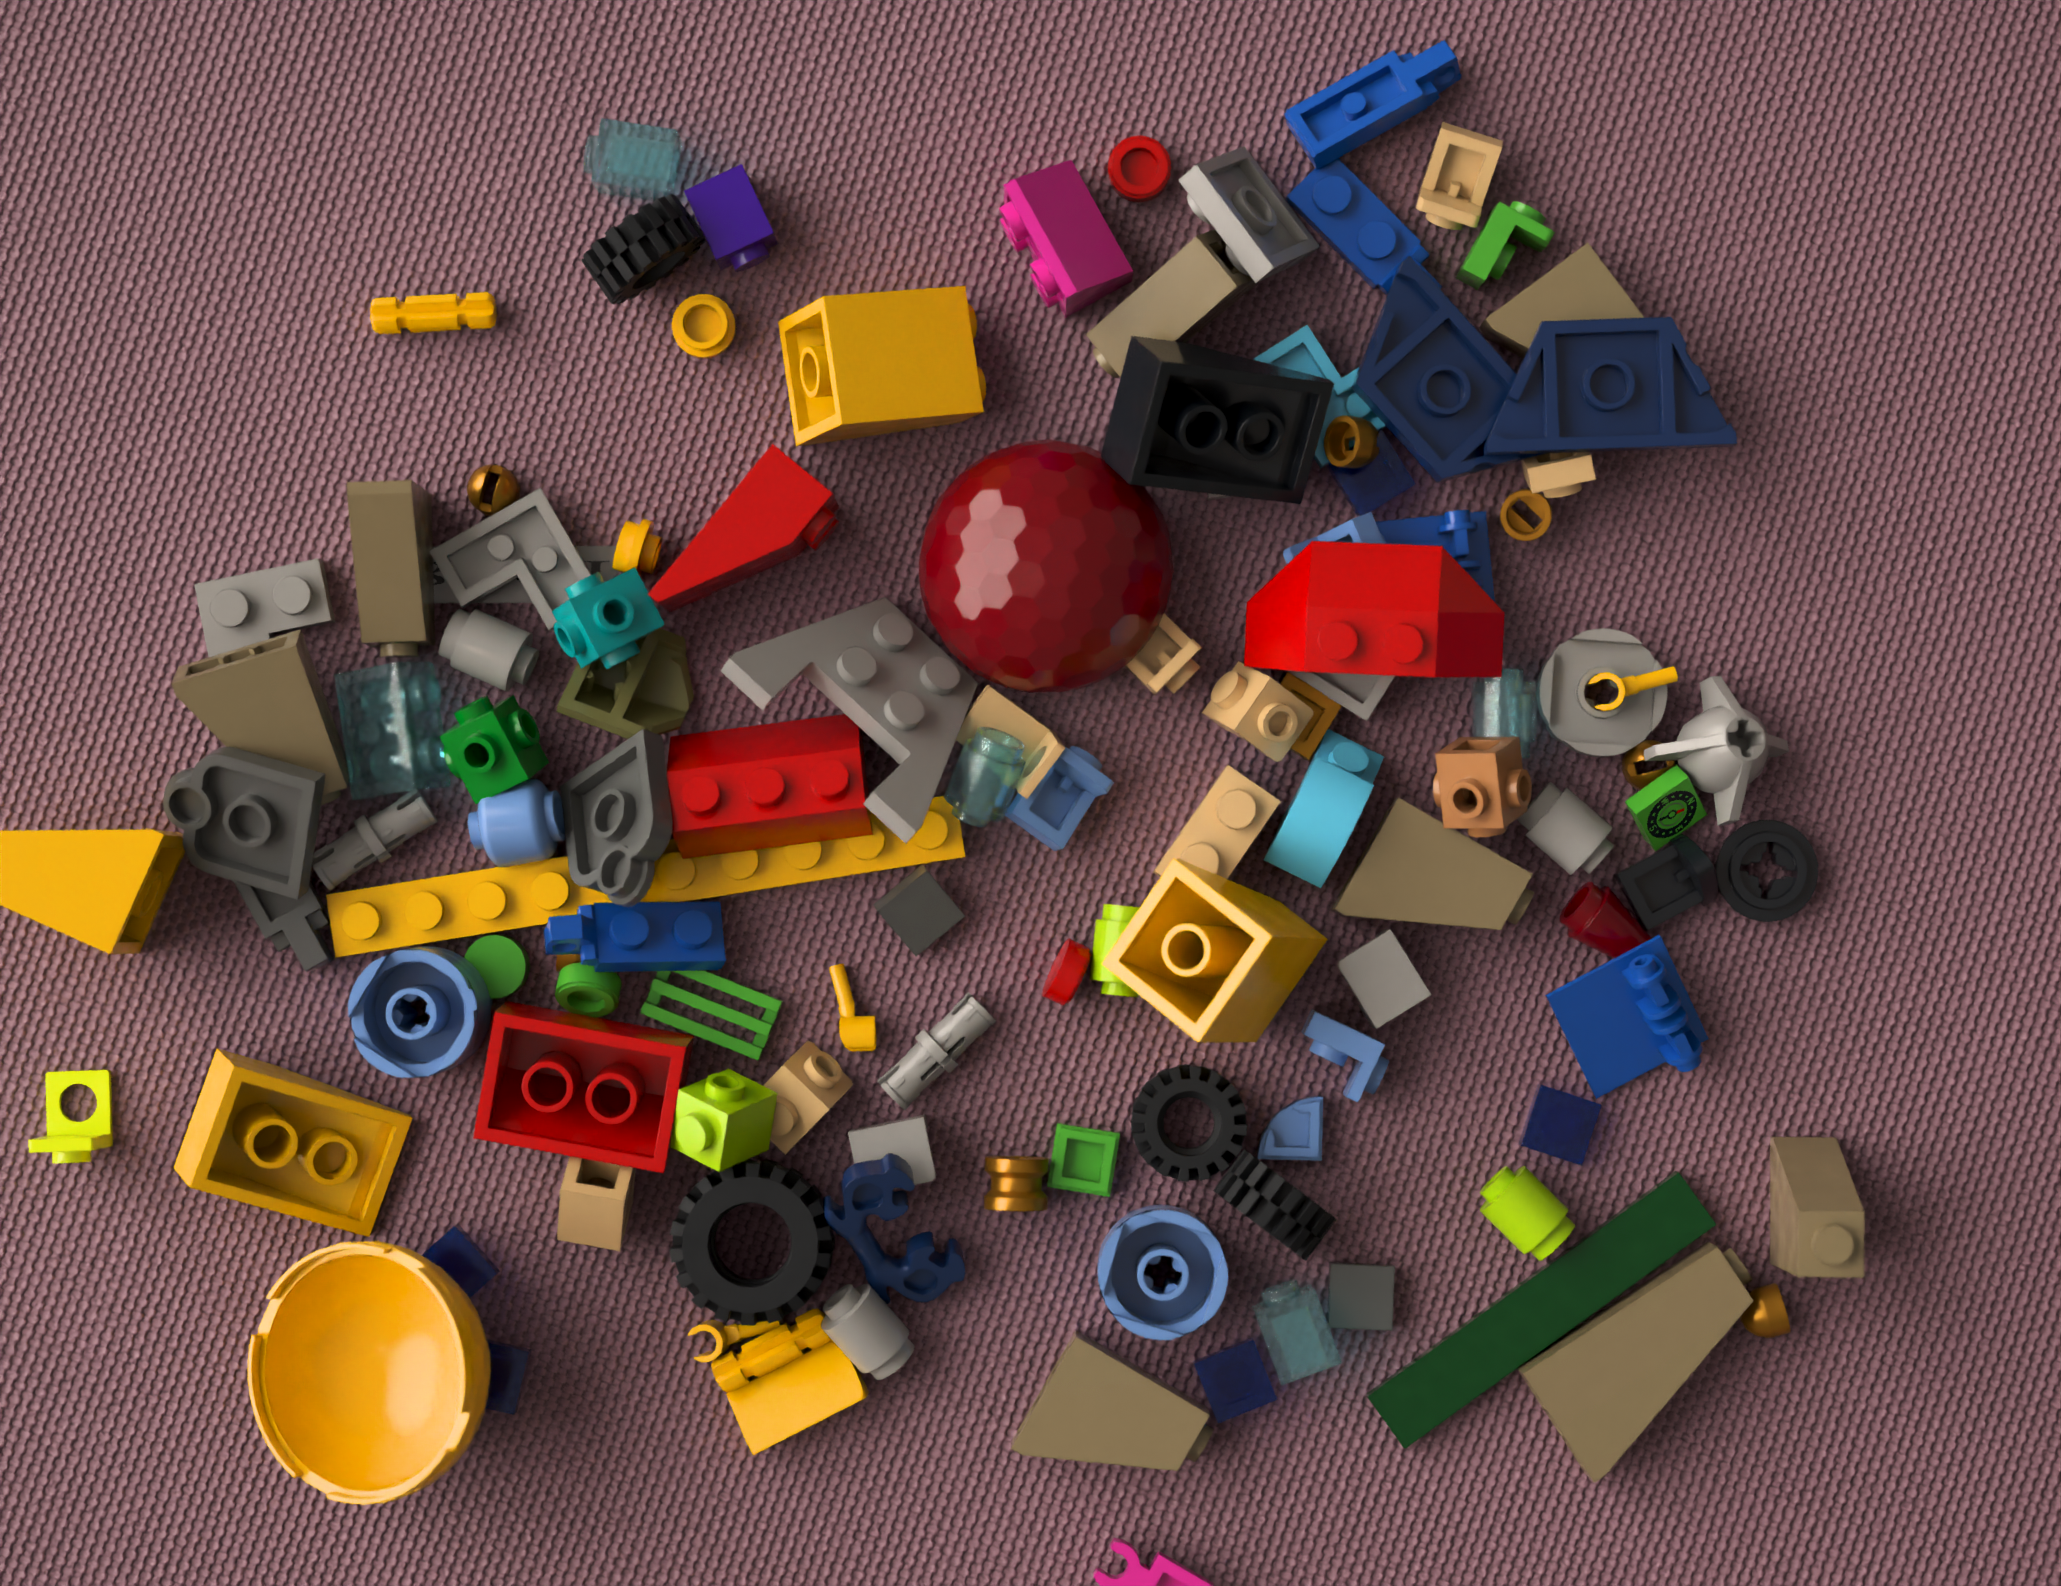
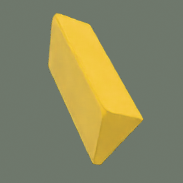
(796, 1396)

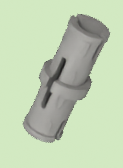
(372, 839)
(936, 1051)

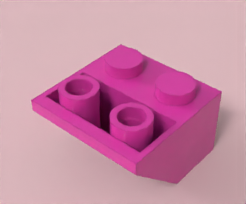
(1066, 237)

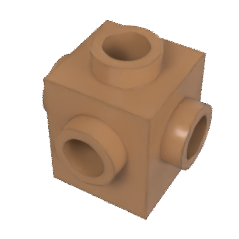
(1481, 784)

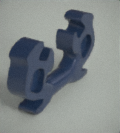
(869, 1190)

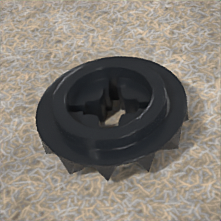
(1788, 850)

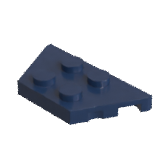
(1434, 378)
(1608, 391)

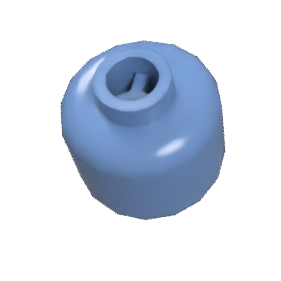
(518, 824)

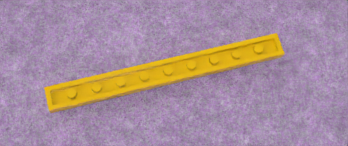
(534, 891)

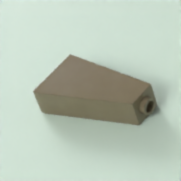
(1634, 1355)

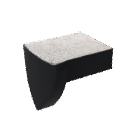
(1669, 882)

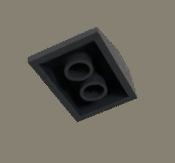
(1214, 422)

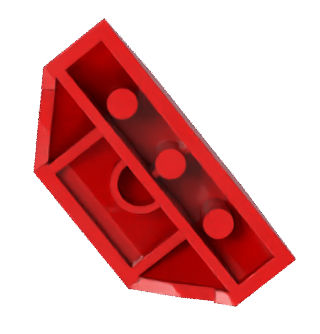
(1375, 614)

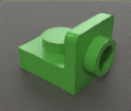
(1492, 251)

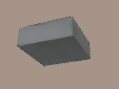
(919, 910)
(1360, 1296)

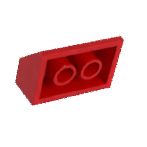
(768, 786)
(582, 1086)

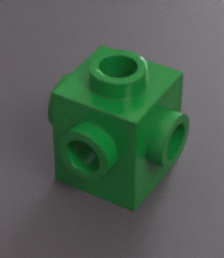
(493, 747)

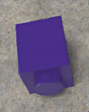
(732, 219)

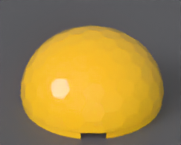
(368, 1372)

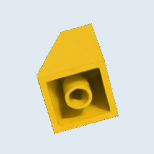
(881, 363)
(90, 882)
(1213, 954)

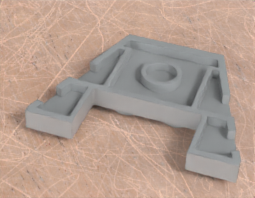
(886, 682)

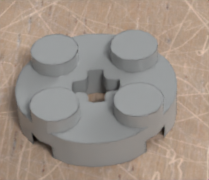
(1572, 717)

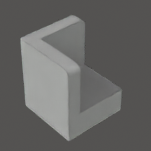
(1383, 979)
(901, 1137)

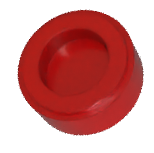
(1139, 168)
(1067, 972)

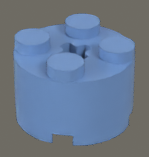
(385, 1019)
(1181, 1302)

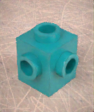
(605, 618)

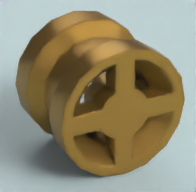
(1016, 1183)

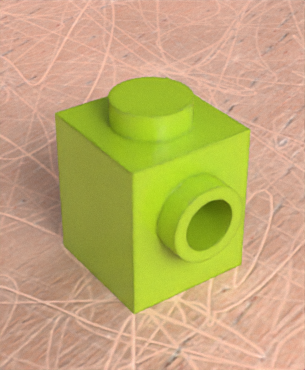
(723, 1119)

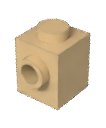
(595, 1203)

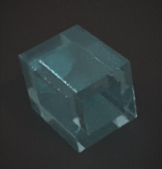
(633, 159)
(1295, 1331)

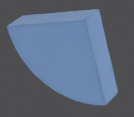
(1294, 1132)

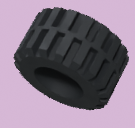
(708, 1276)

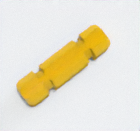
(433, 313)
(770, 1351)

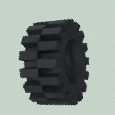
(643, 249)
(1217, 1150)
(1275, 1205)

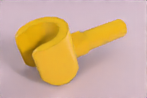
(1633, 684)
(856, 1032)
(728, 1335)

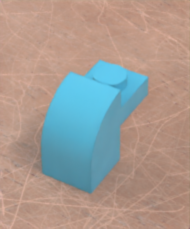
(1324, 808)

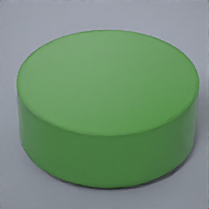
(501, 964)
(587, 991)

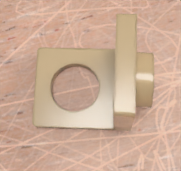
(1040, 742)

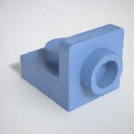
(1337, 1042)

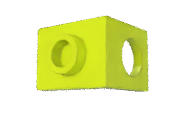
(70, 1139)

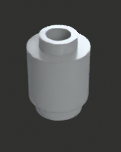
(489, 649)
(1567, 829)
(867, 1330)

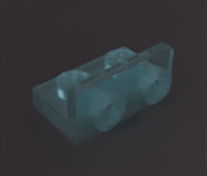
(392, 729)

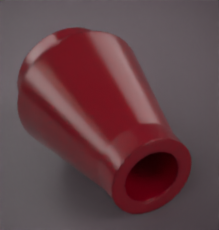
(1601, 921)

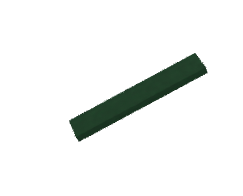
(1540, 1309)

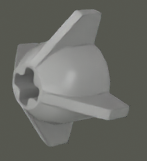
(1721, 749)

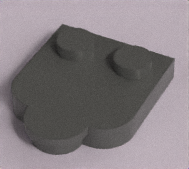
(248, 818)
(619, 819)

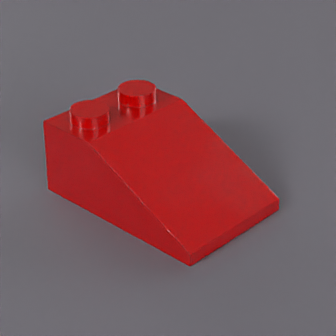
(757, 527)

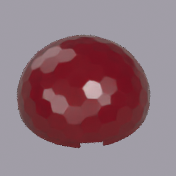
(1045, 567)

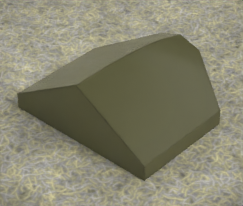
(638, 694)

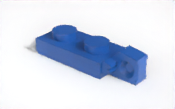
(1370, 102)
(1356, 224)
(641, 936)

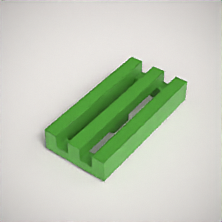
(762, 1027)

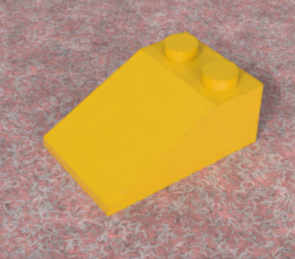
(291, 1144)

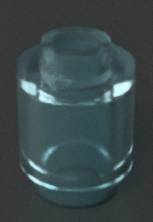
(1505, 708)
(985, 777)

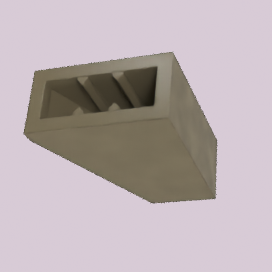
(1572, 290)
(1173, 301)
(393, 565)
(269, 705)
(1432, 876)
(1814, 1209)
(1111, 1414)

